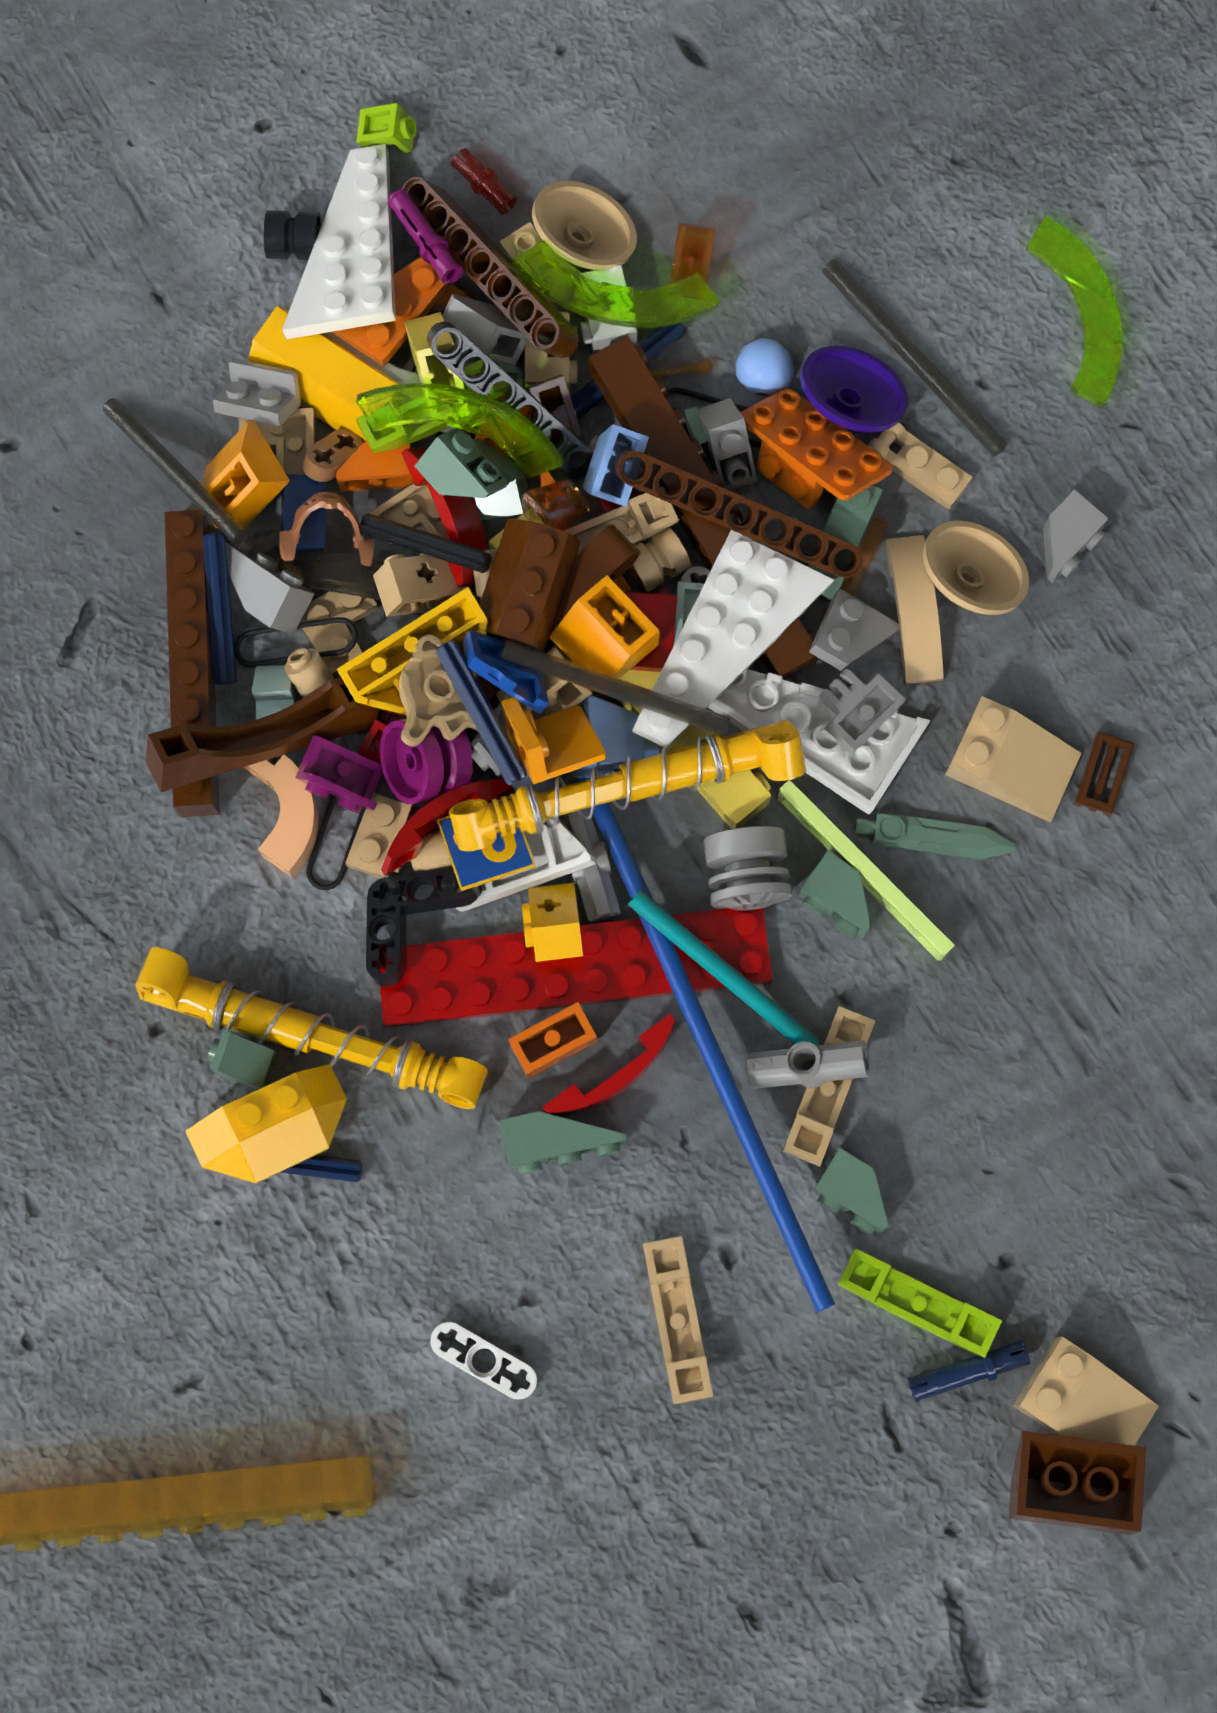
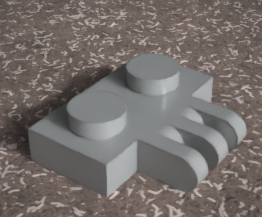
(859, 708)

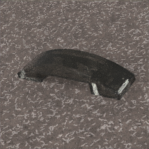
(334, 573)

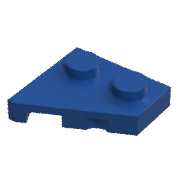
(522, 683)

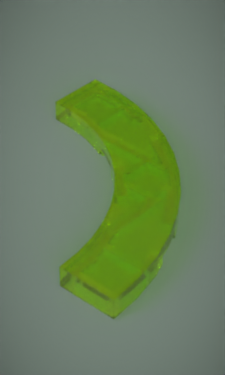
(612, 302)
(1095, 305)
(466, 411)

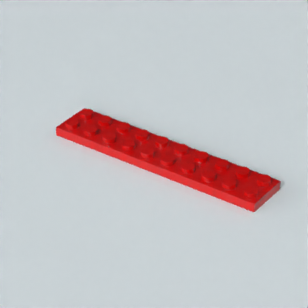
(617, 964)

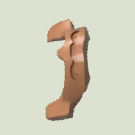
(328, 500)

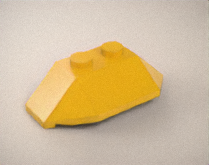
(376, 672)
(271, 1126)

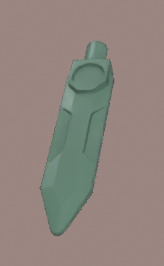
(934, 836)

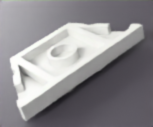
(554, 854)

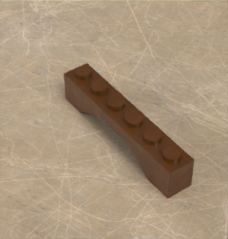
(199, 752)

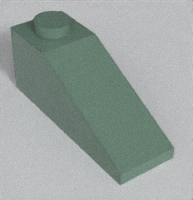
(849, 522)

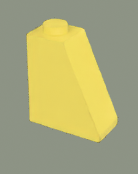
(428, 366)

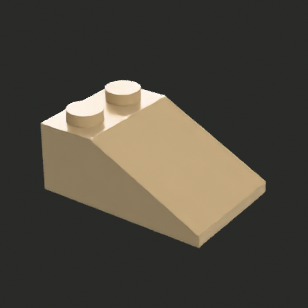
(1013, 760)
(1083, 1397)

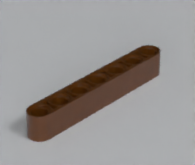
(496, 280)
(757, 518)
(605, 555)

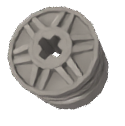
(747, 861)

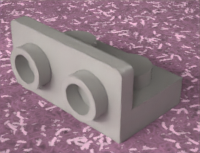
(259, 393)

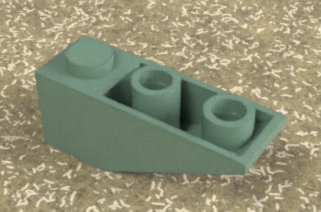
(546, 1137)

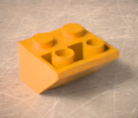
(245, 474)
(605, 631)

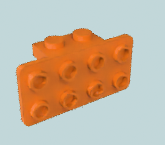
(809, 452)

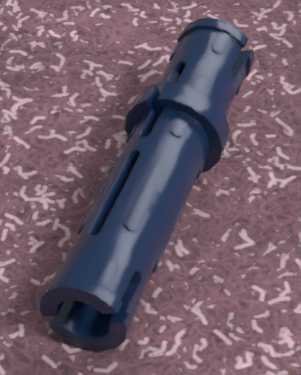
(968, 1371)

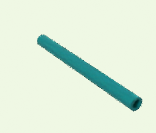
(720, 969)

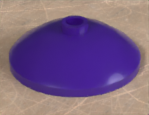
(853, 389)

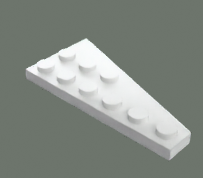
(352, 259)
(735, 619)
(859, 778)

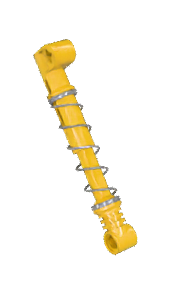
(771, 747)
(169, 984)

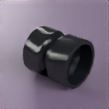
(290, 235)

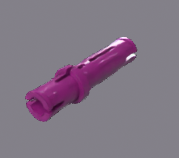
(432, 246)

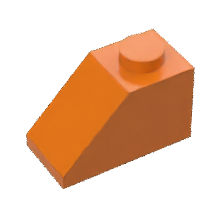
(374, 470)

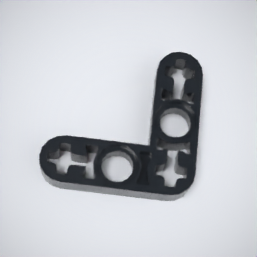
(395, 913)

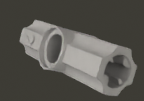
(594, 881)
(832, 1063)

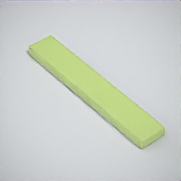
(872, 878)

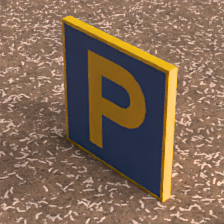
(501, 859)

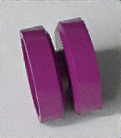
(426, 769)

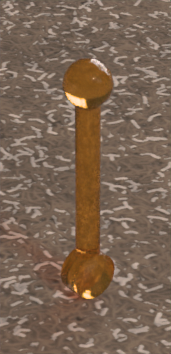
(703, 366)

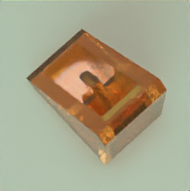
(693, 252)
(555, 505)

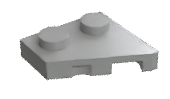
(850, 631)

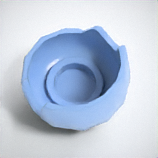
(764, 367)

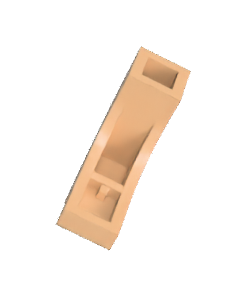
(298, 821)

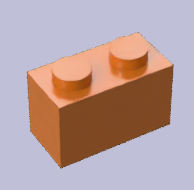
(553, 1040)

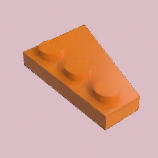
(415, 294)

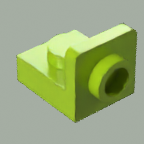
(386, 125)

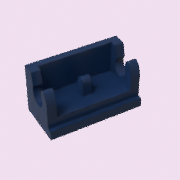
(292, 497)

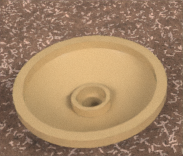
(584, 225)
(975, 568)

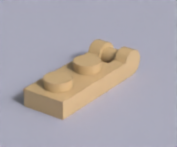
(922, 466)

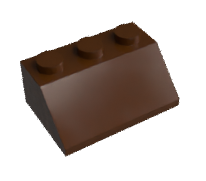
(528, 582)
(1078, 1483)

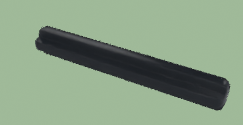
(425, 543)

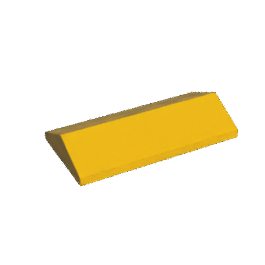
(325, 370)

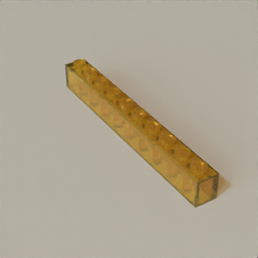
(187, 1502)

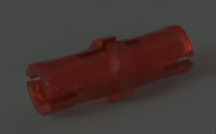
(483, 181)

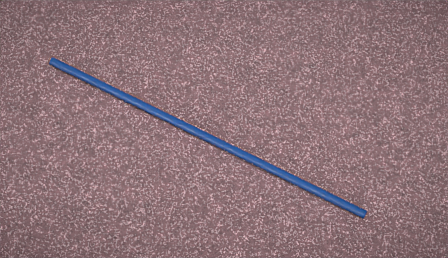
(718, 1069)

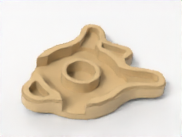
(430, 696)

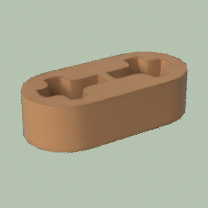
(326, 450)

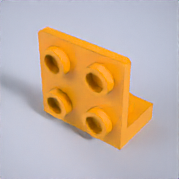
(553, 742)

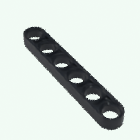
(517, 396)

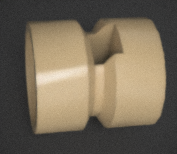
(658, 558)

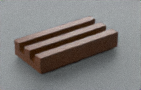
(1094, 803)

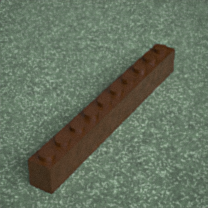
(642, 407)

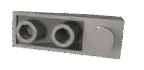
(266, 591)

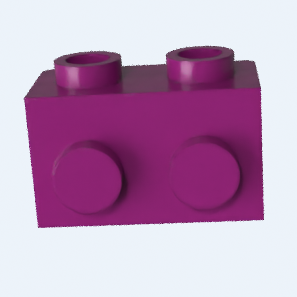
(341, 773)

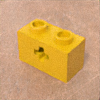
(552, 922)

